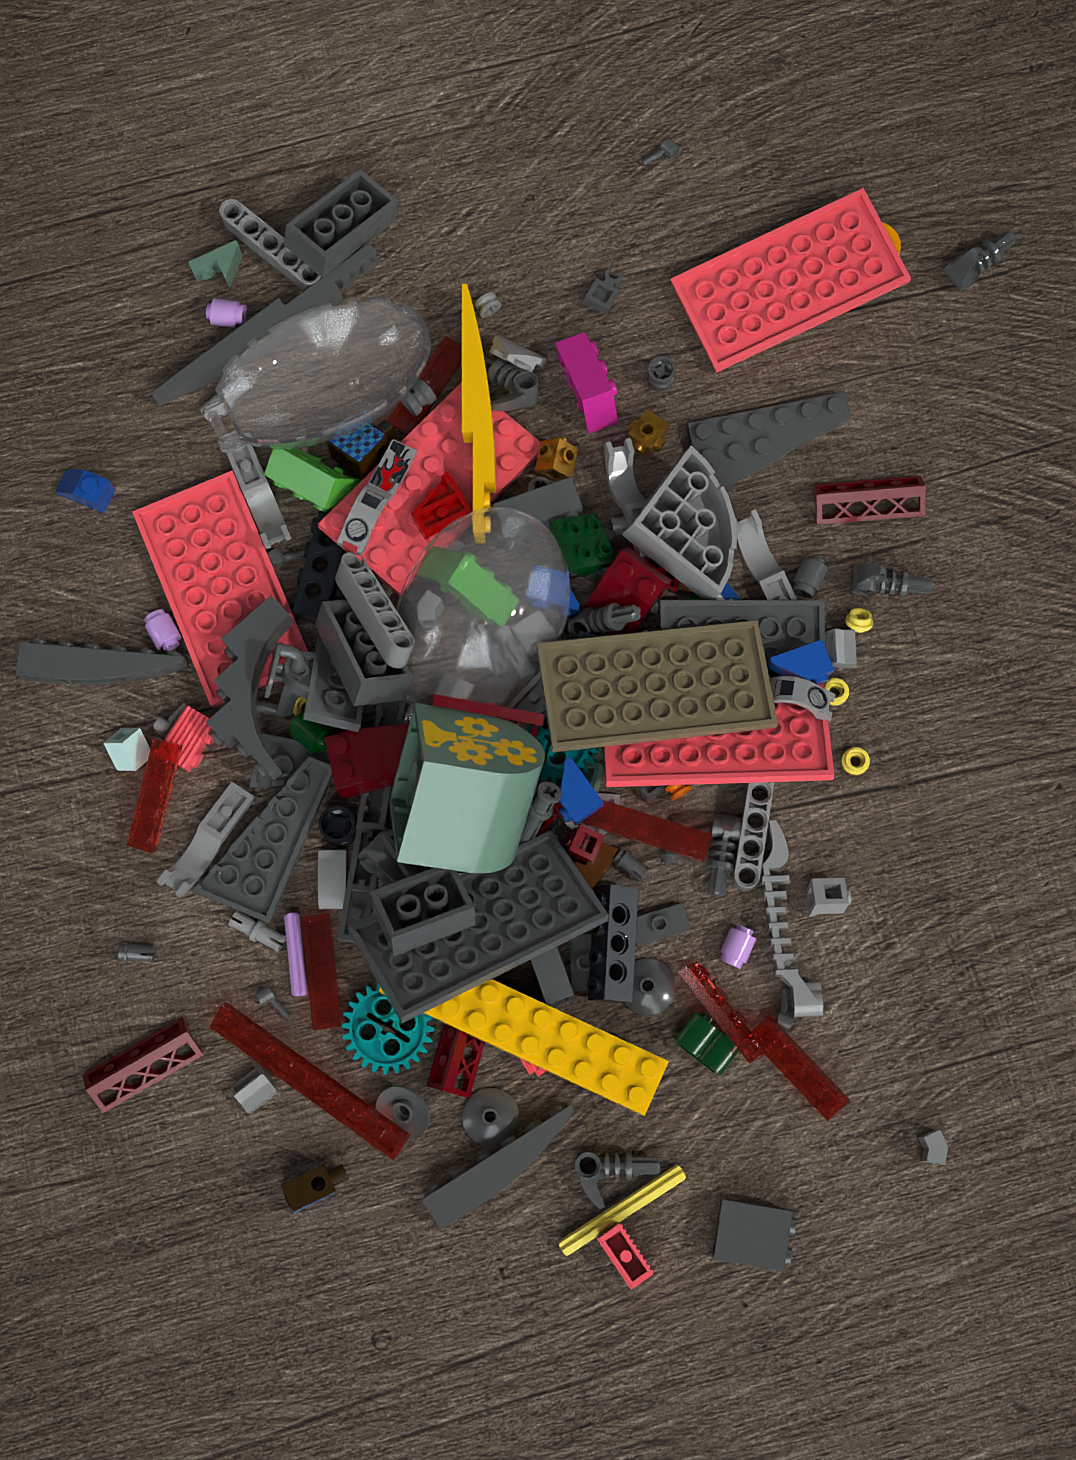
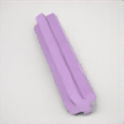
(295, 954)

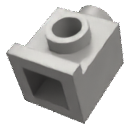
(832, 888)

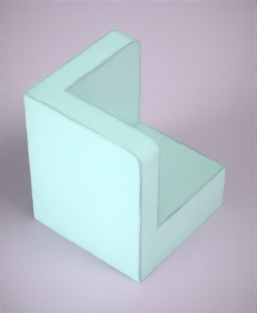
(128, 749)

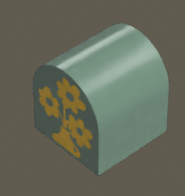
(463, 790)

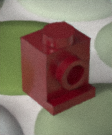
(583, 843)

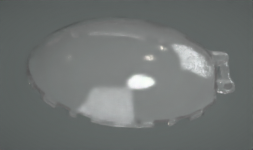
(320, 375)
(482, 605)

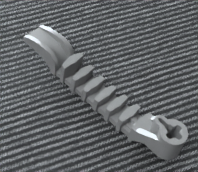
(805, 996)

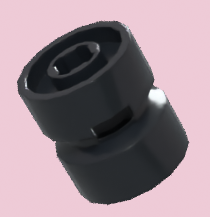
(338, 826)

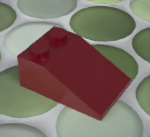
(627, 583)
(365, 758)

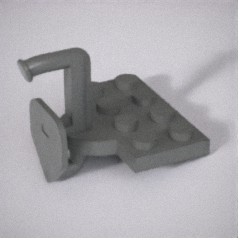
(314, 679)

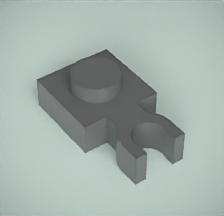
(603, 293)

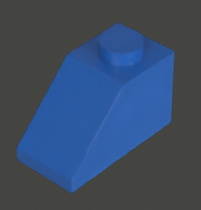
(86, 489)
(805, 662)
(578, 796)

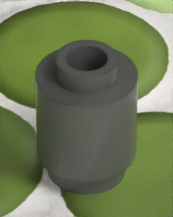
(809, 576)

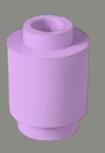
(226, 313)
(162, 630)
(737, 946)

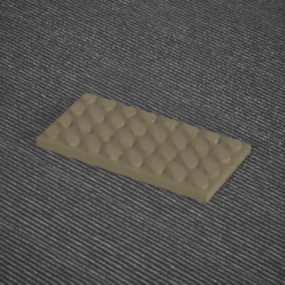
(655, 686)

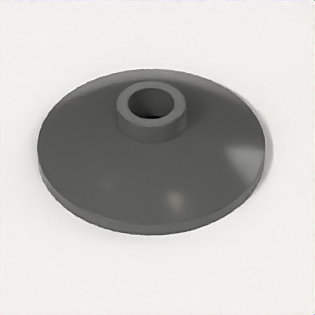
(663, 990)
(392, 1103)
(506, 1116)

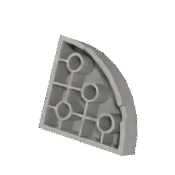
(689, 526)

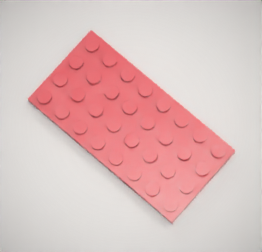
(790, 280)
(440, 448)
(212, 571)
(790, 752)

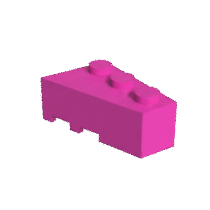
(588, 381)

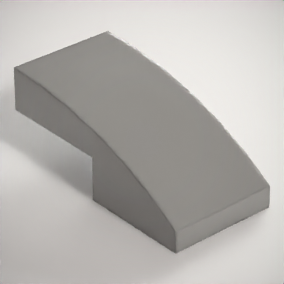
(332, 878)

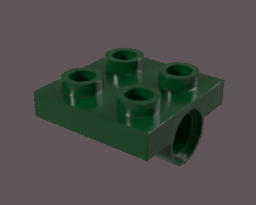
(583, 544)

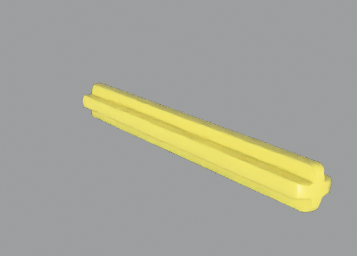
(621, 1210)

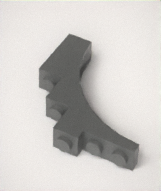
(238, 685)

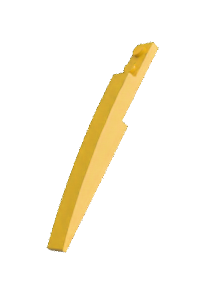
(476, 407)

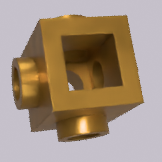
(648, 433)
(556, 458)

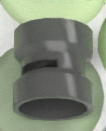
(661, 367)
(418, 396)

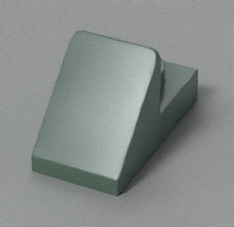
(221, 259)

